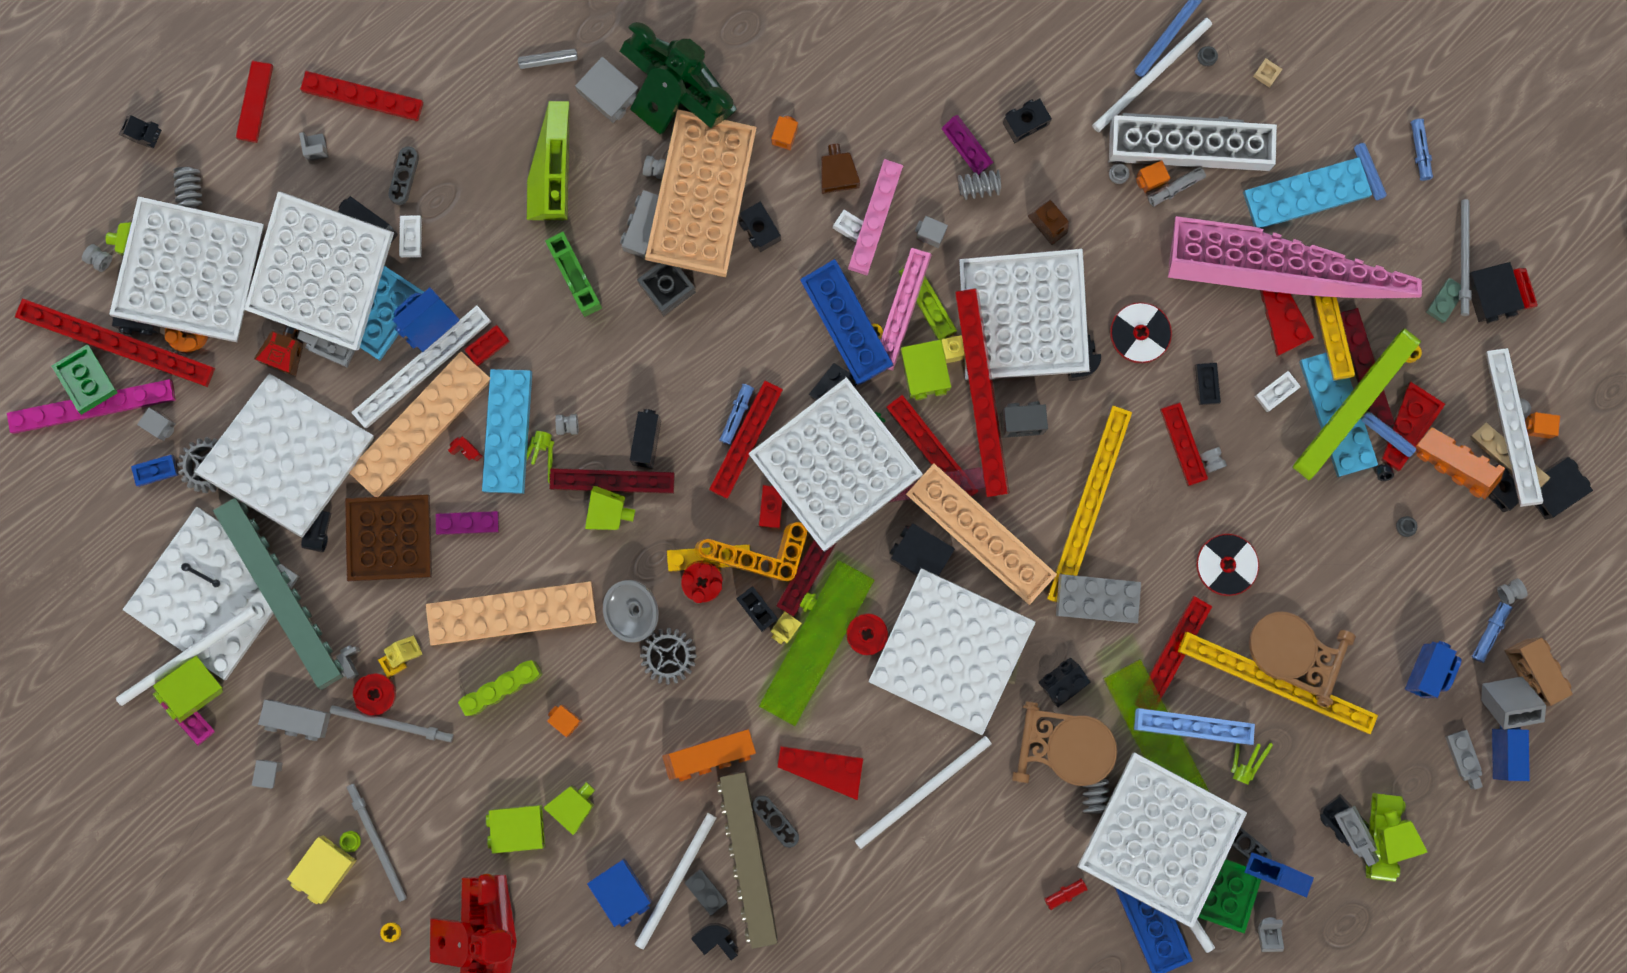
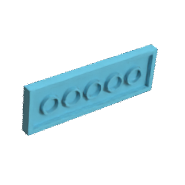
(1307, 193)
(507, 431)
(1356, 450)

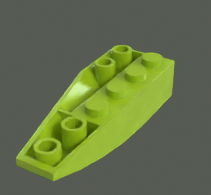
(550, 167)

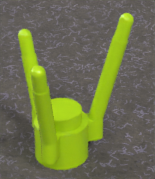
(540, 442)
(1246, 773)

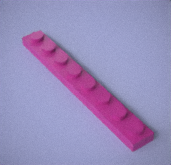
(66, 412)

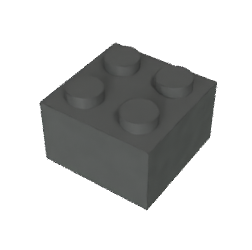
(666, 287)
(1023, 420)

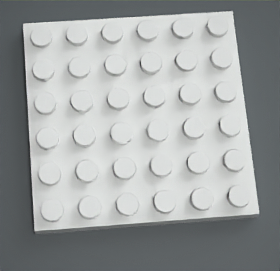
(187, 269)
(318, 270)
(1031, 312)
(285, 455)
(835, 464)
(189, 608)
(951, 651)
(1162, 840)

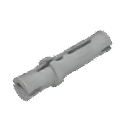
(1169, 190)

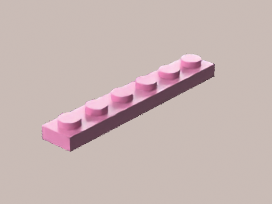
(875, 217)
(904, 302)

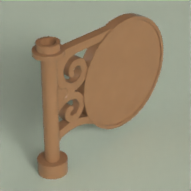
(1288, 649)
(1077, 749)

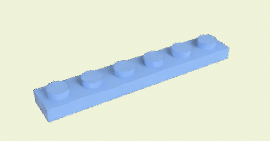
(1194, 726)

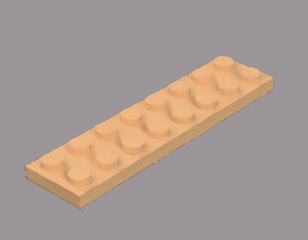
(419, 425)
(981, 534)
(511, 613)

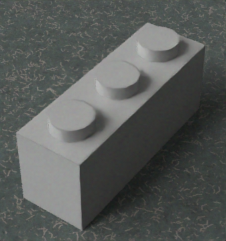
(640, 225)
(294, 720)

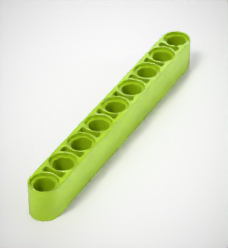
(1356, 404)

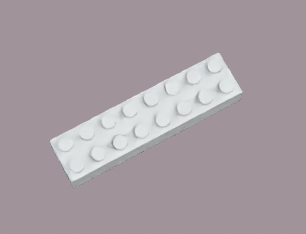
(1192, 143)

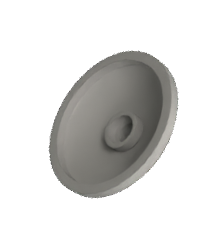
(622, 613)

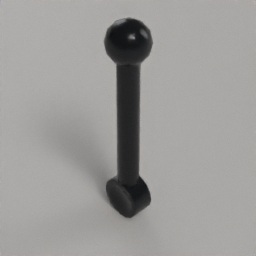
(186, 567)

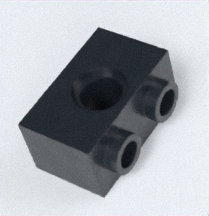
(1018, 128)
(758, 215)
(1508, 499)
(757, 609)

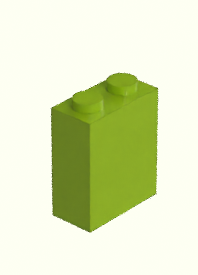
(925, 369)
(187, 689)
(516, 829)

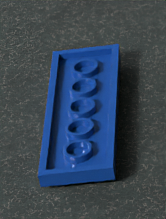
(846, 322)
(1156, 935)

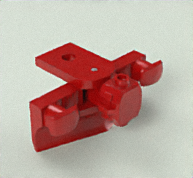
(484, 936)

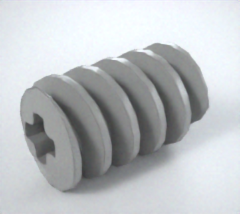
(980, 185)
(186, 187)
(1096, 797)

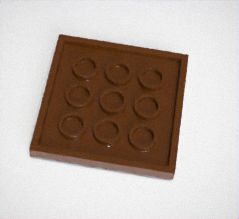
(388, 538)

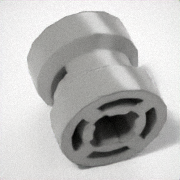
(654, 167)
(99, 259)
(567, 424)
(1213, 460)
(1512, 591)

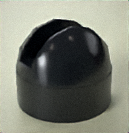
(1385, 472)

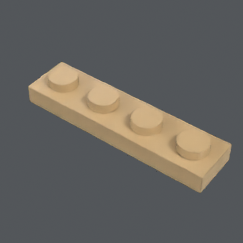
(1495, 446)

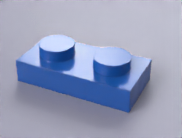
(154, 470)

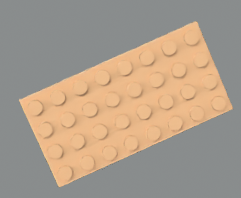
(700, 194)

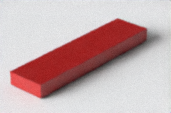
(254, 101)
(1184, 444)

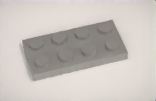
(1098, 598)

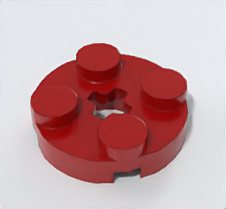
(698, 592)
(862, 623)
(369, 683)

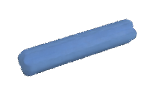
(1370, 171)
(1388, 434)

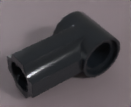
(316, 537)

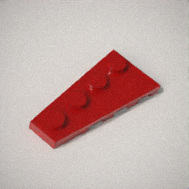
(1285, 321)
(1412, 422)
(826, 769)

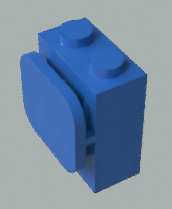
(423, 319)
(1433, 670)

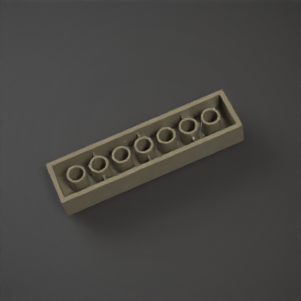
(748, 859)

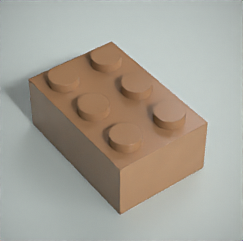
(1538, 667)

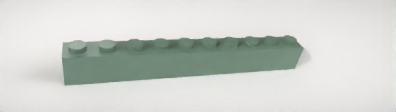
(278, 593)

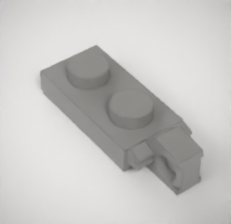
(327, 349)
(1465, 758)
(1357, 834)

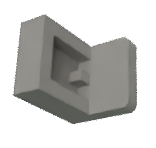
(346, 662)
(1270, 935)

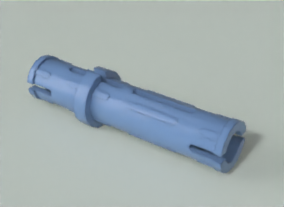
(1423, 158)
(737, 412)
(1494, 627)

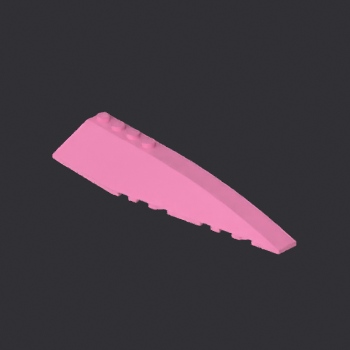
(1267, 262)

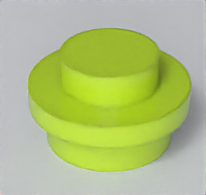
(808, 602)
(350, 841)

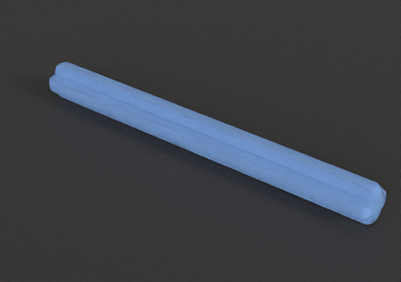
(1166, 37)

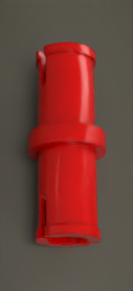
(1065, 894)

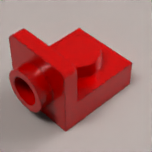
(468, 451)

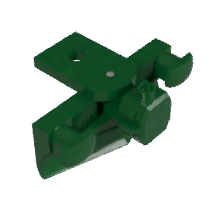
(674, 77)

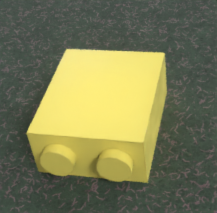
(321, 870)

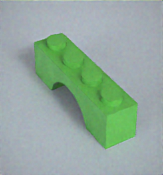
(573, 274)

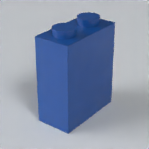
(1510, 754)
(1279, 874)
(620, 893)

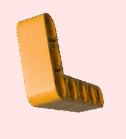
(756, 559)

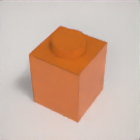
(785, 132)
(1152, 177)
(1542, 425)
(563, 720)

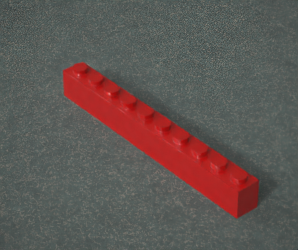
(982, 392)

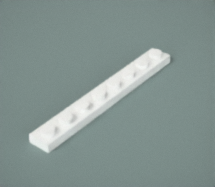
(421, 367)
(1514, 427)

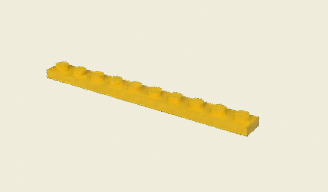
(1092, 496)
(1248, 671)

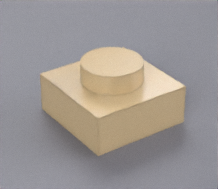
(1267, 72)

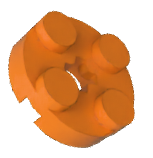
(184, 345)

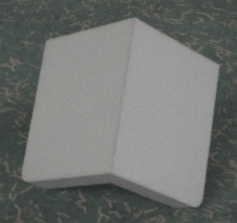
(313, 146)
(265, 773)

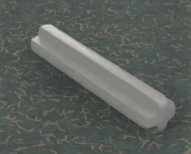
(547, 58)

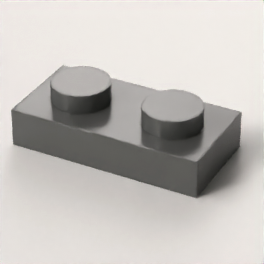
(705, 892)

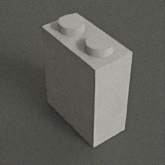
(607, 90)
(1513, 703)

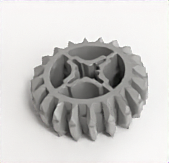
(192, 455)
(683, 666)

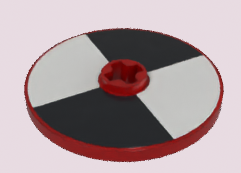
(1143, 348)
(1211, 566)

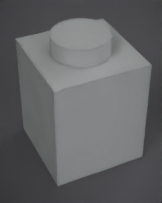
(931, 231)
(157, 424)

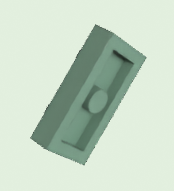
(1445, 301)

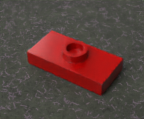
(1525, 288)
(487, 345)
(770, 507)

